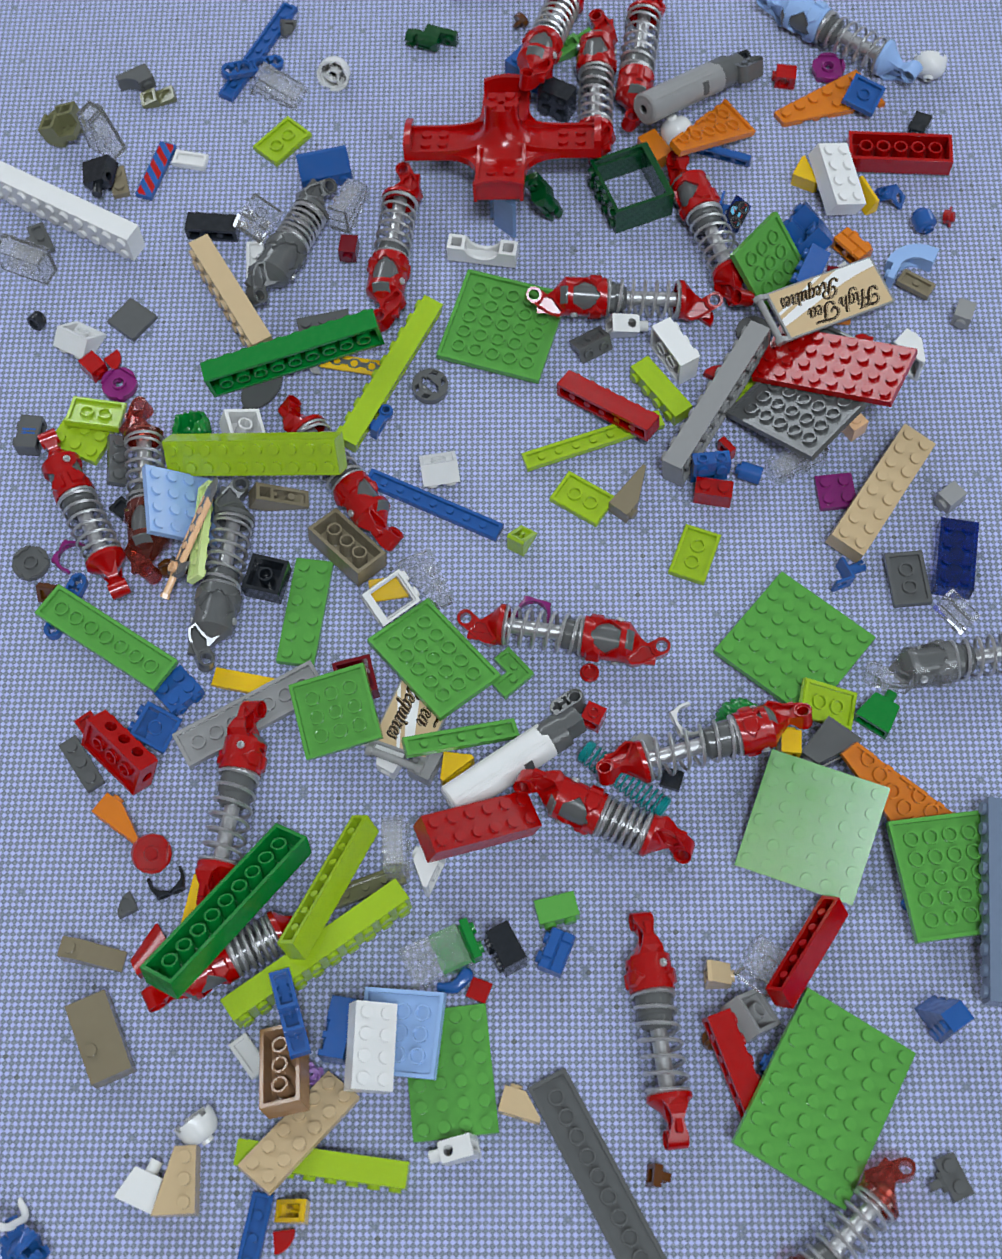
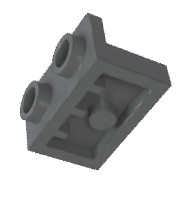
(592, 344)

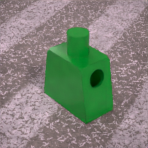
(878, 713)

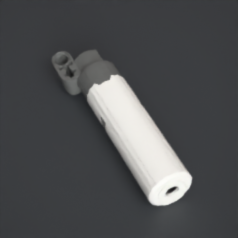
(525, 751)

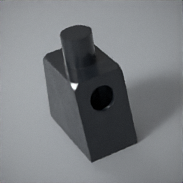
(99, 174)

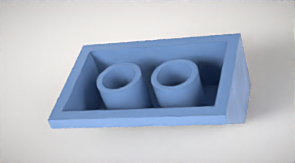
(504, 215)

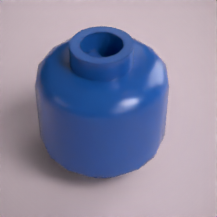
(923, 220)

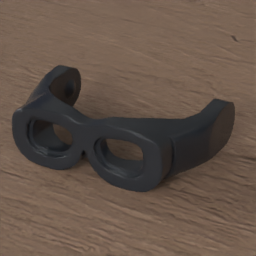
(179, 887)

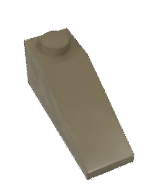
(277, 498)
(626, 501)
(91, 954)

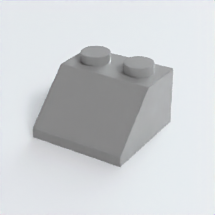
(753, 1014)

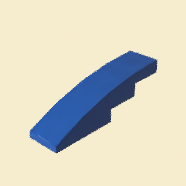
(290, 1013)

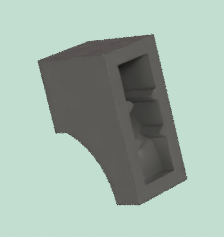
(137, 79)

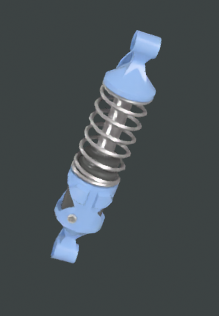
(822, 24)

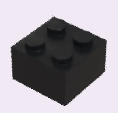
(557, 99)
(266, 578)
(505, 947)

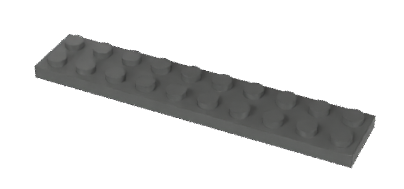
(594, 1168)

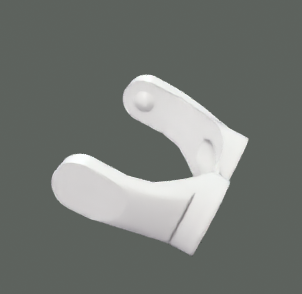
(673, 716)

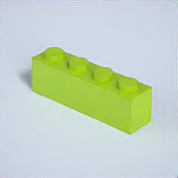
(660, 390)

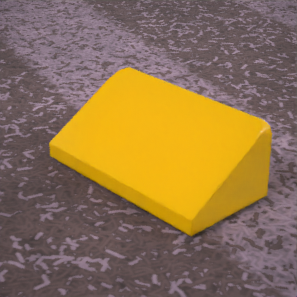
(870, 197)
(389, 591)

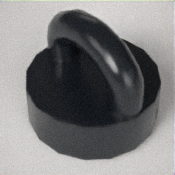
(37, 320)

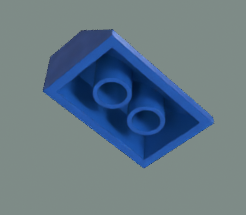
(324, 164)

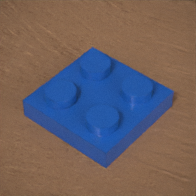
(863, 95)

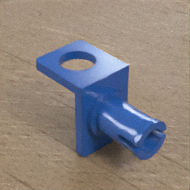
(847, 573)

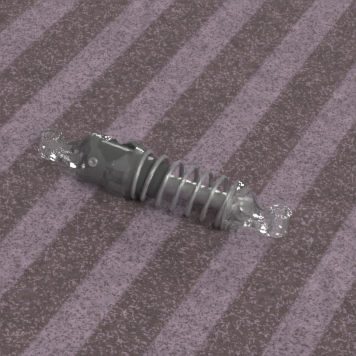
(935, 664)

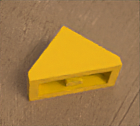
(804, 177)
(454, 764)
(292, 1211)

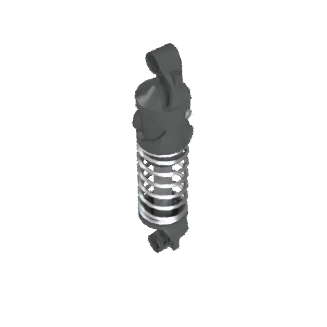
(219, 594)

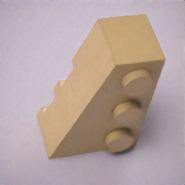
(181, 1184)

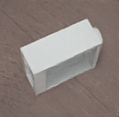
(373, 607)

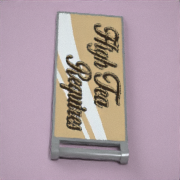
(825, 300)
(403, 718)

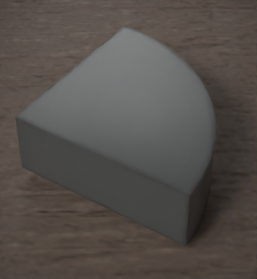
(287, 27)
(127, 905)

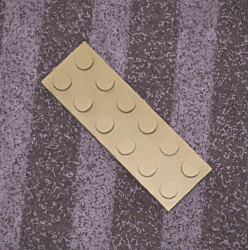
(298, 1134)

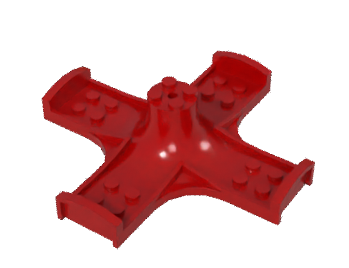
(502, 140)

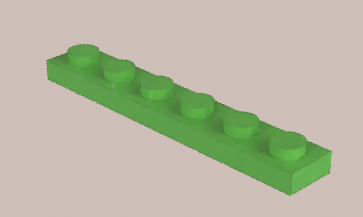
(459, 738)

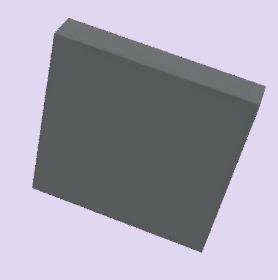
(132, 319)

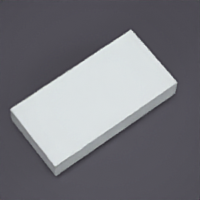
(190, 160)
(246, 1054)

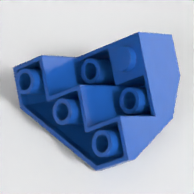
(807, 228)

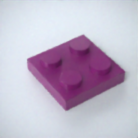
(834, 491)

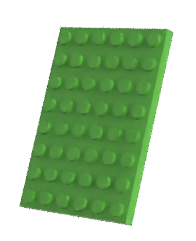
(823, 1098)

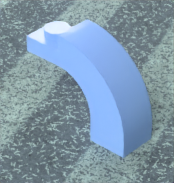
(911, 255)

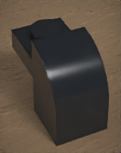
(920, 123)

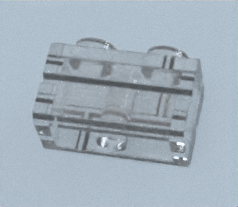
(956, 611)

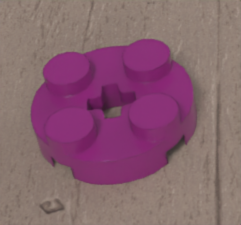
(827, 75)
(123, 392)

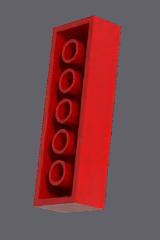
(901, 152)
(476, 826)

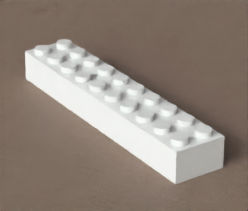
(70, 212)

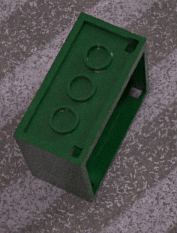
(622, 163)

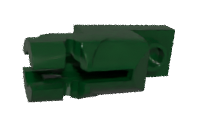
(431, 37)
(543, 195)

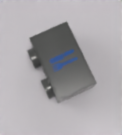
(26, 439)

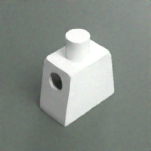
(624, 325)
(464, 1147)
(141, 1187)

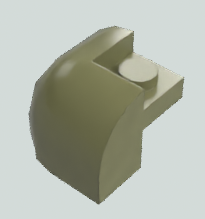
(61, 125)

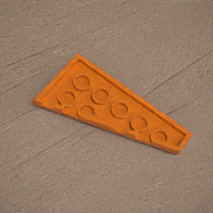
(819, 103)
(713, 129)
(905, 797)

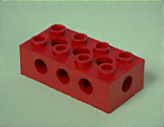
(119, 752)

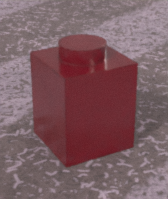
(348, 248)

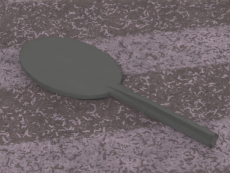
(260, 394)

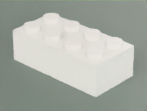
(837, 179)
(370, 1047)

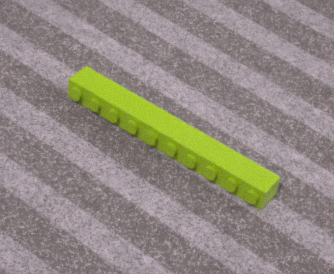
(390, 371)

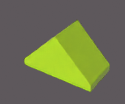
(520, 539)

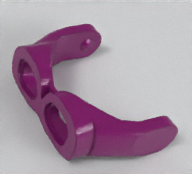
(66, 544)
(530, 600)

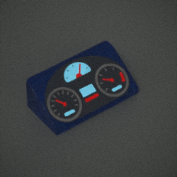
(737, 213)

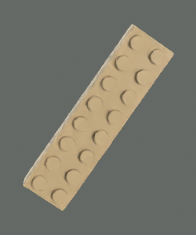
(227, 292)
(880, 493)

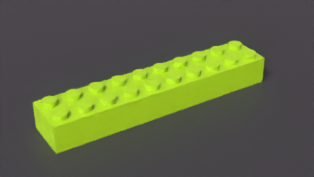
(256, 453)
(334, 942)

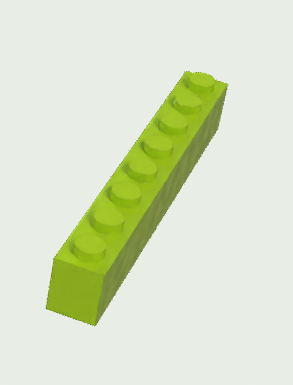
(328, 887)
(343, 1167)

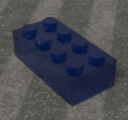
(955, 557)

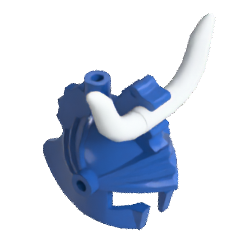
(21, 1242)

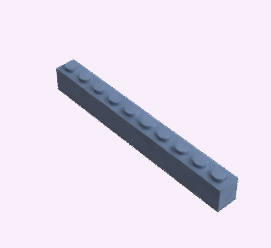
(991, 900)

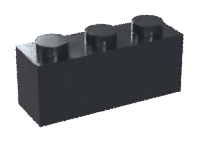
(217, 226)

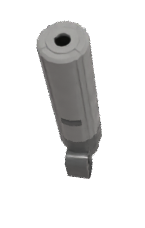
(695, 86)

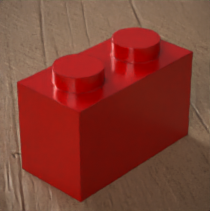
(713, 492)

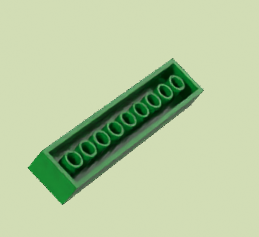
(292, 353)
(225, 911)

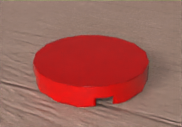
(151, 853)

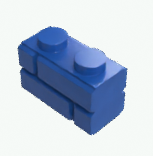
(556, 952)

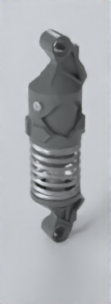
(289, 245)

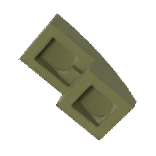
(162, 97)

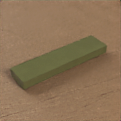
(363, 888)

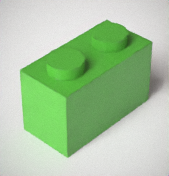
(557, 910)

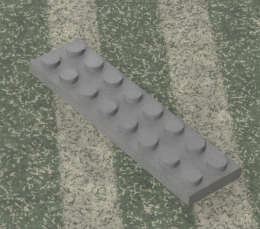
(207, 735)

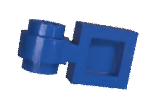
(378, 425)

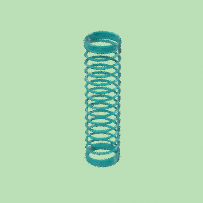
(661, 807)

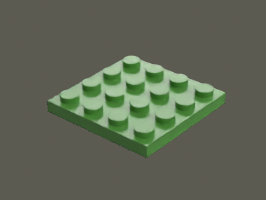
(767, 257)
(335, 711)

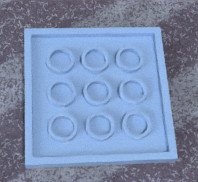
(171, 502)
(417, 1029)

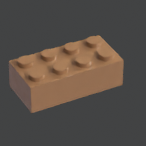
(281, 1080)

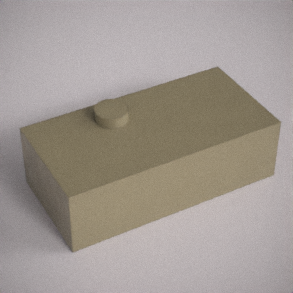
(347, 546)
(100, 1039)

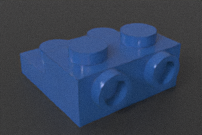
(710, 465)
(179, 691)
(154, 726)

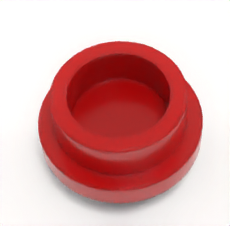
(589, 672)

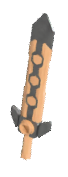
(179, 565)

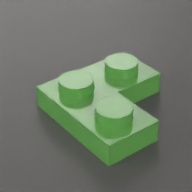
(515, 674)

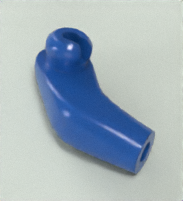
(457, 984)

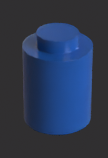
(749, 472)

